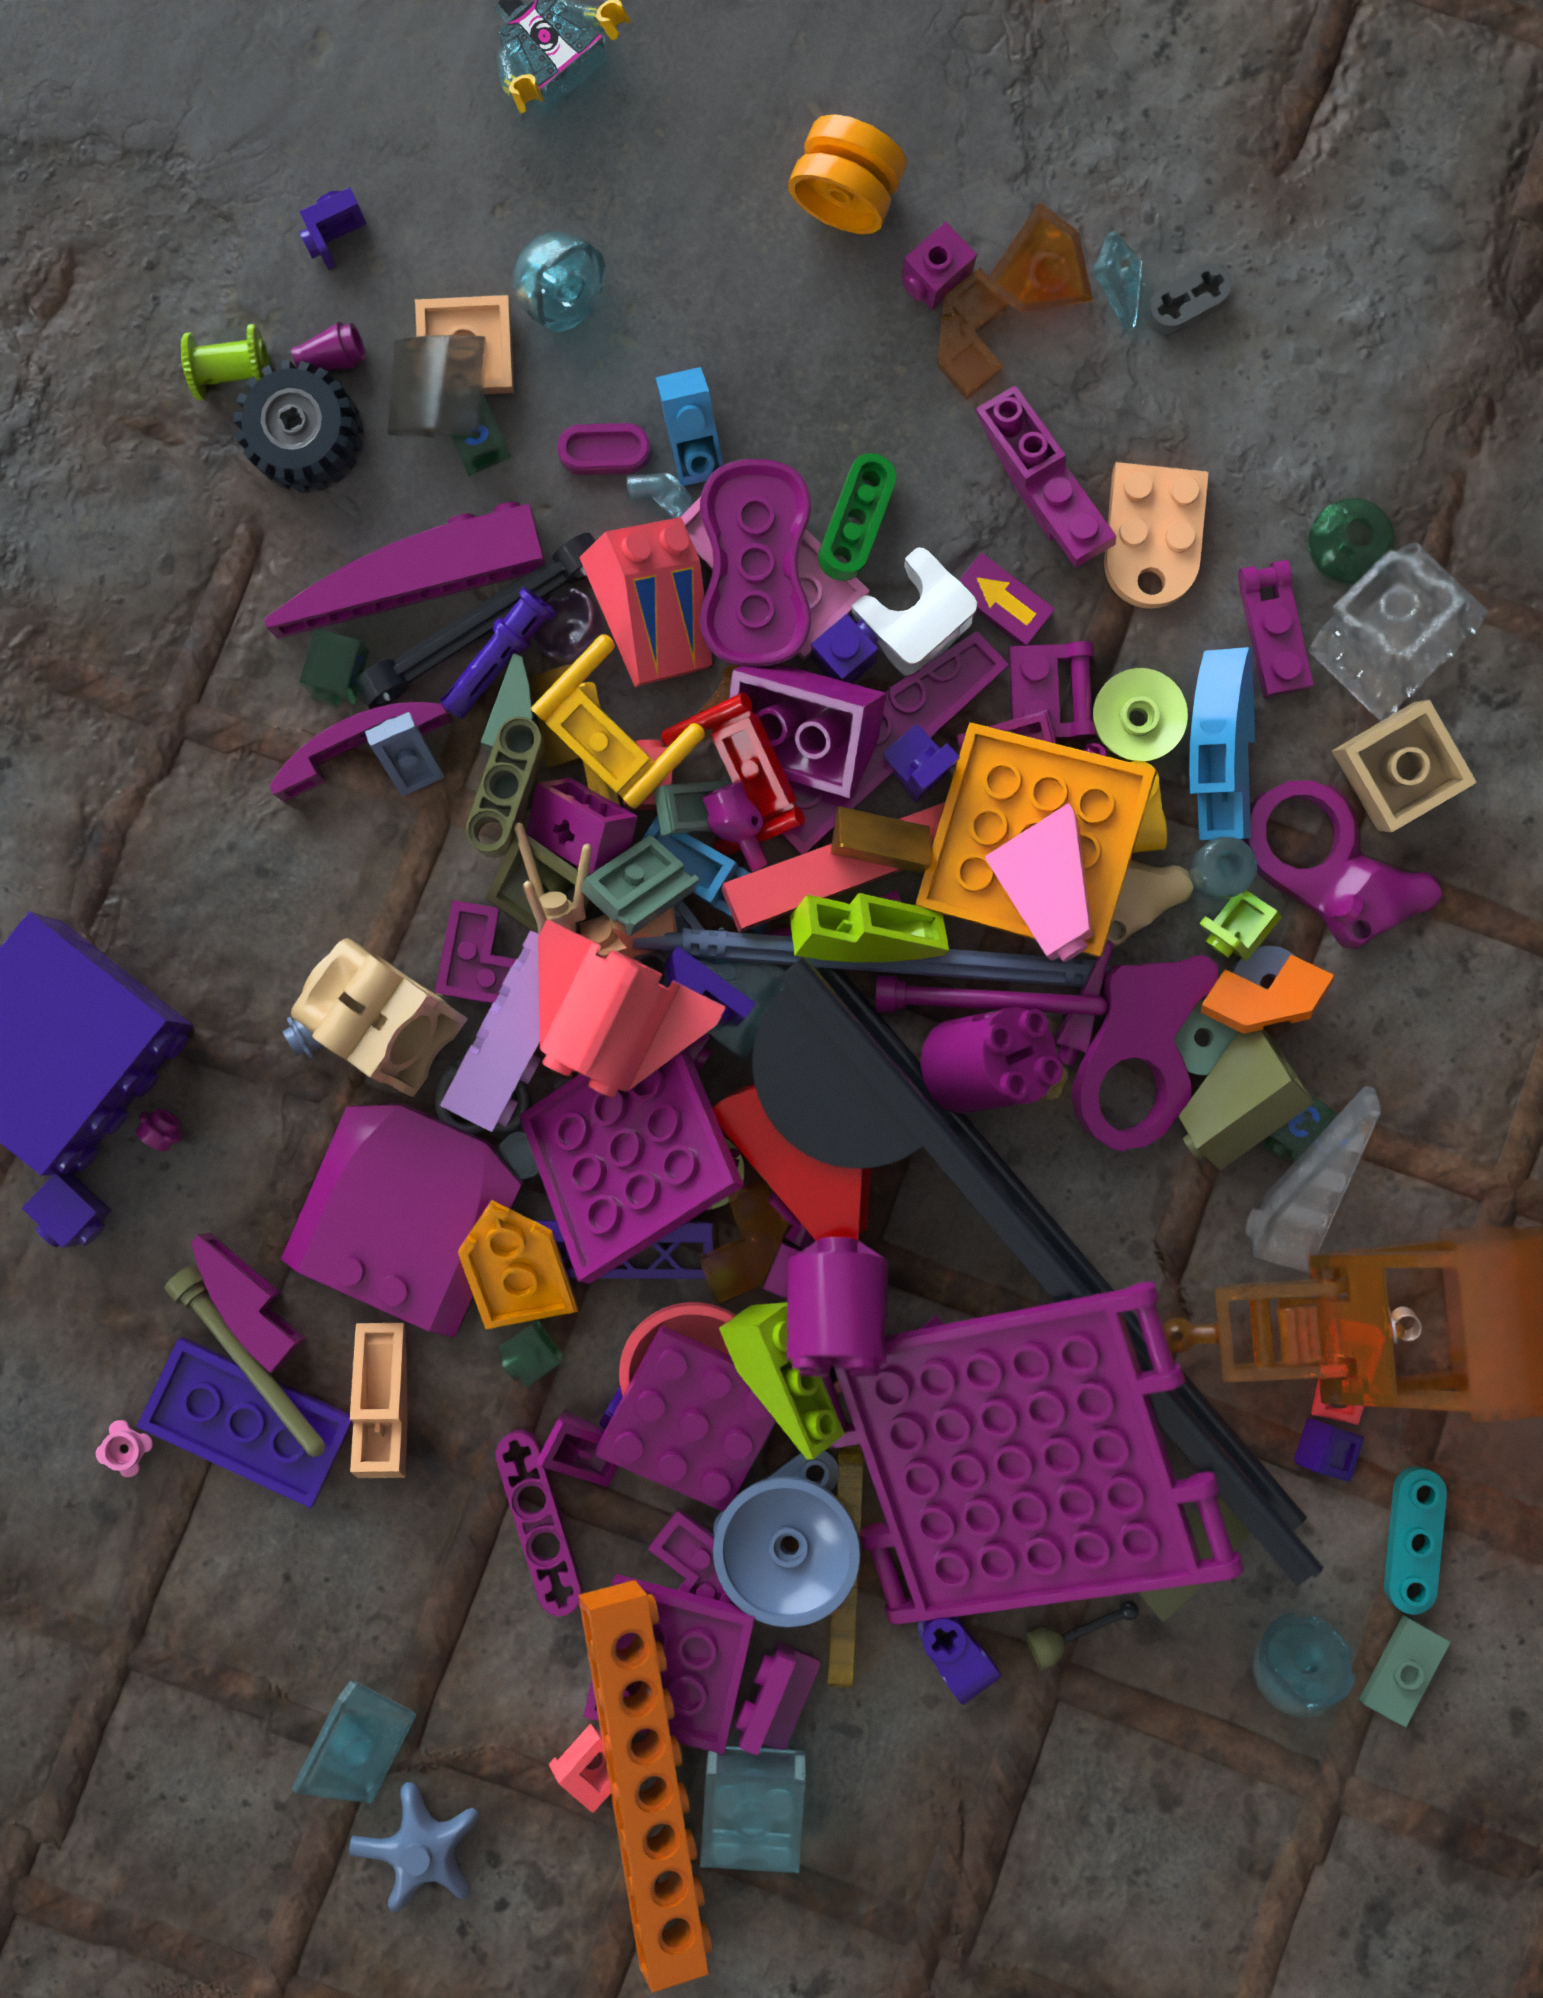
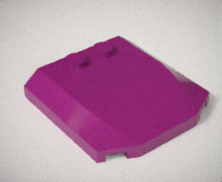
(395, 1211)

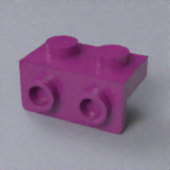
(779, 1699)

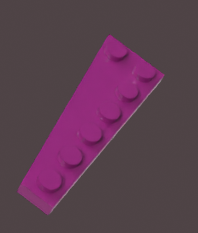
(923, 699)

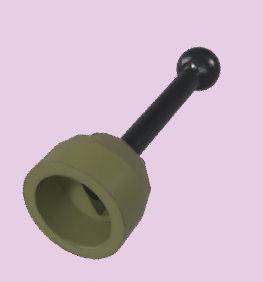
(1049, 1645)

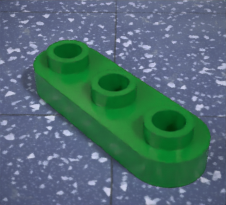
(864, 504)

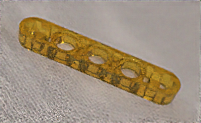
(844, 1617)

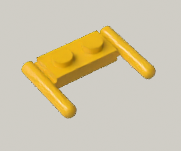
(600, 739)

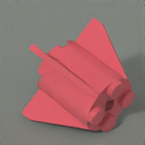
(611, 1012)

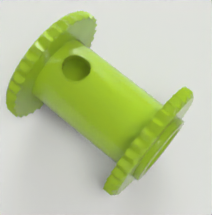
(223, 361)

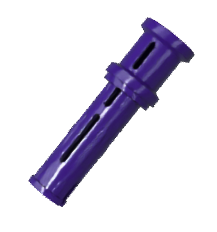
(510, 637)

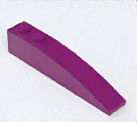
(419, 568)

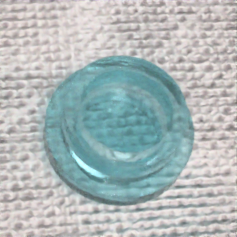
(518, 1155)

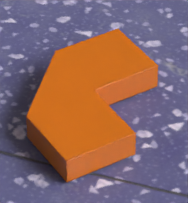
(1249, 1007)

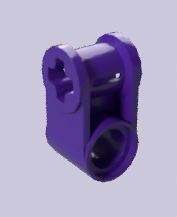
(958, 1657)

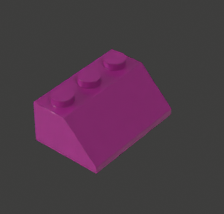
(815, 723)

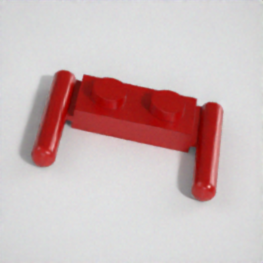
(748, 759)

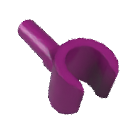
(797, 1233)

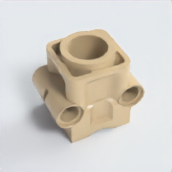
(376, 1016)

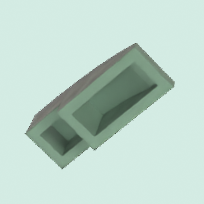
(512, 701)

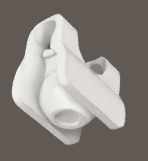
(929, 627)

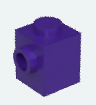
(845, 650)
(67, 1212)

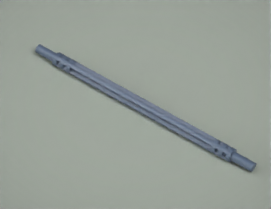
(955, 963)

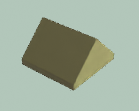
(555, 875)

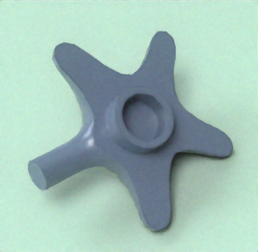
(420, 1849)

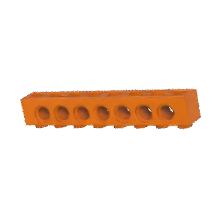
(679, 1952)

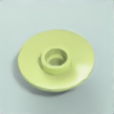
(1156, 699)

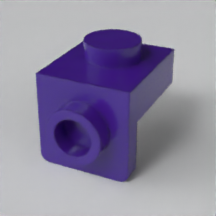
(328, 219)

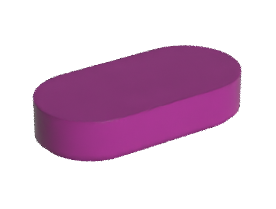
(604, 448)

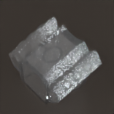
(1396, 629)

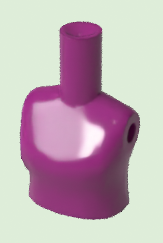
(736, 820)

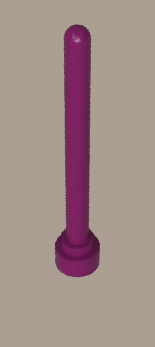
(896, 995)

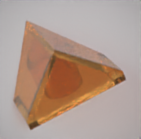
(1042, 265)

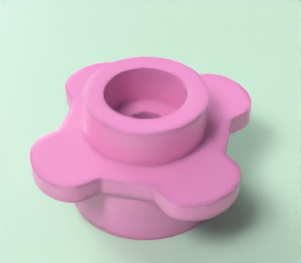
(110, 1450)

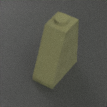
(1243, 1100)

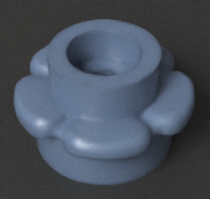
(301, 1039)

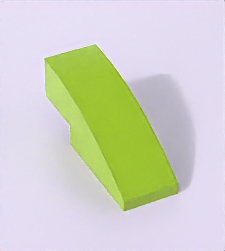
(866, 930)

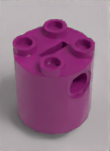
(990, 1060)
(837, 1308)

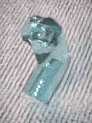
(663, 489)

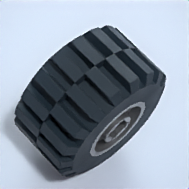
(298, 426)

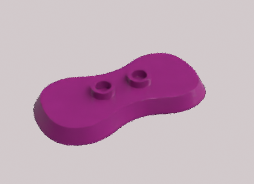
(755, 595)

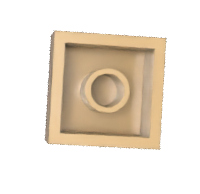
(1404, 766)

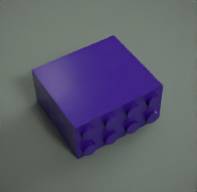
(73, 1045)

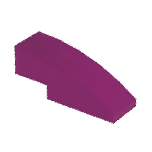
(245, 1302)

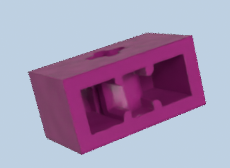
(572, 815)

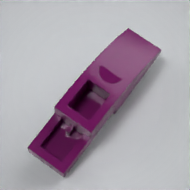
(1042, 478)

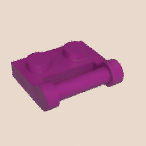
(1036, 687)

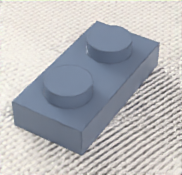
(404, 754)

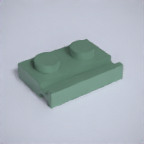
(639, 884)

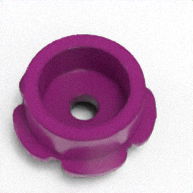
(159, 1129)

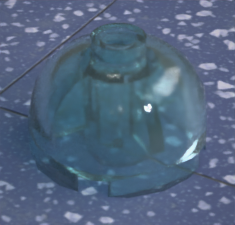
(557, 279)
(1302, 1666)

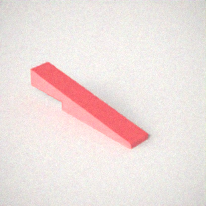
(818, 873)

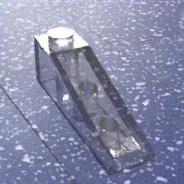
(1307, 1195)

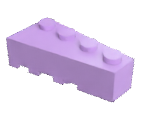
(502, 1048)

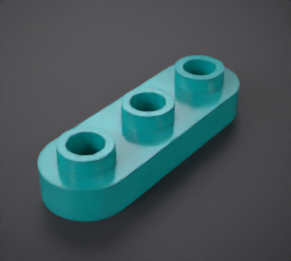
(1407, 1520)

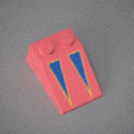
(651, 598)

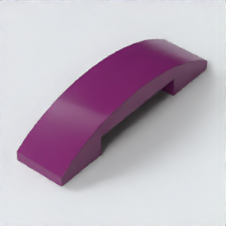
(303, 770)

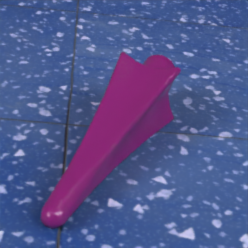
(1077, 1029)

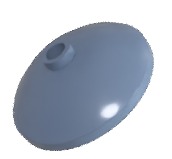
(778, 1583)

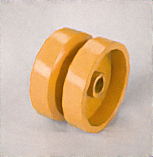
(847, 174)

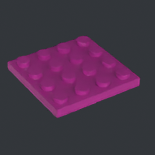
(628, 1163)

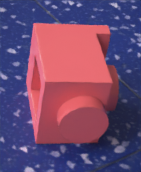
(579, 1774)

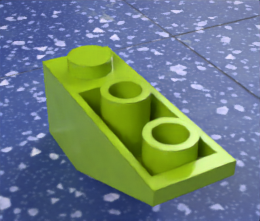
(796, 1402)

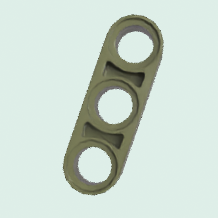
(505, 764)

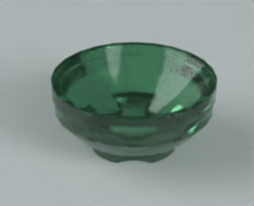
(1332, 550)

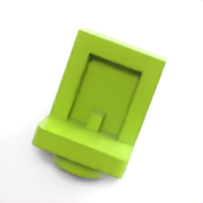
(1240, 926)

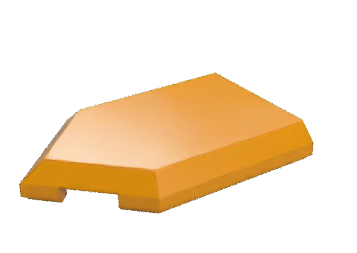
(515, 1269)

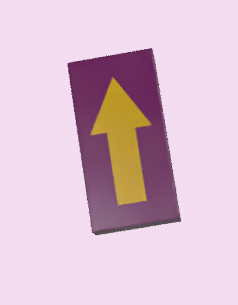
(1005, 600)

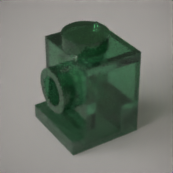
(530, 1354)

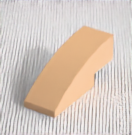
(379, 1401)

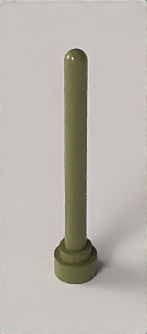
(190, 1290)

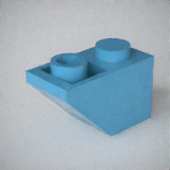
(690, 425)

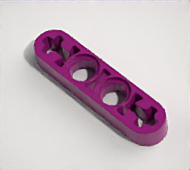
(533, 1523)

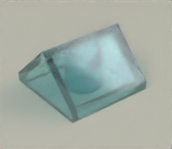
(355, 1746)

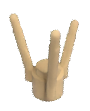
(552, 904)

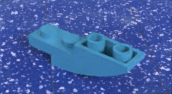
(1219, 743)

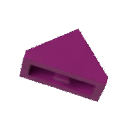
(573, 1450)

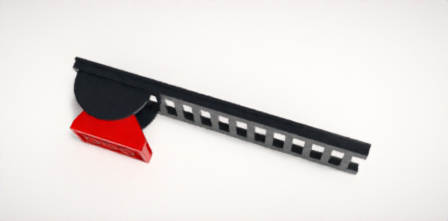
(849, 1097)

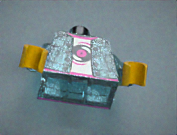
(552, 47)

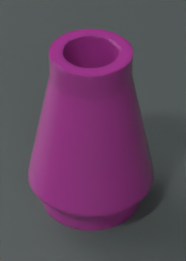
(332, 349)

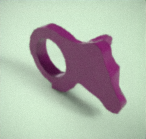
(1347, 889)
(1143, 1016)

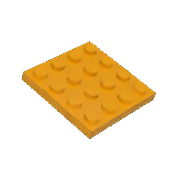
(1007, 787)

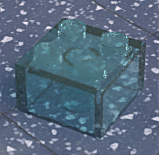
(753, 1810)

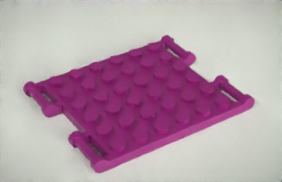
(1027, 1462)

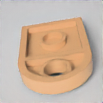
(1157, 531)

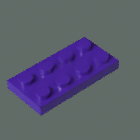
(219, 1415)

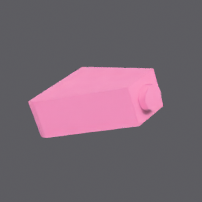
(1048, 883)

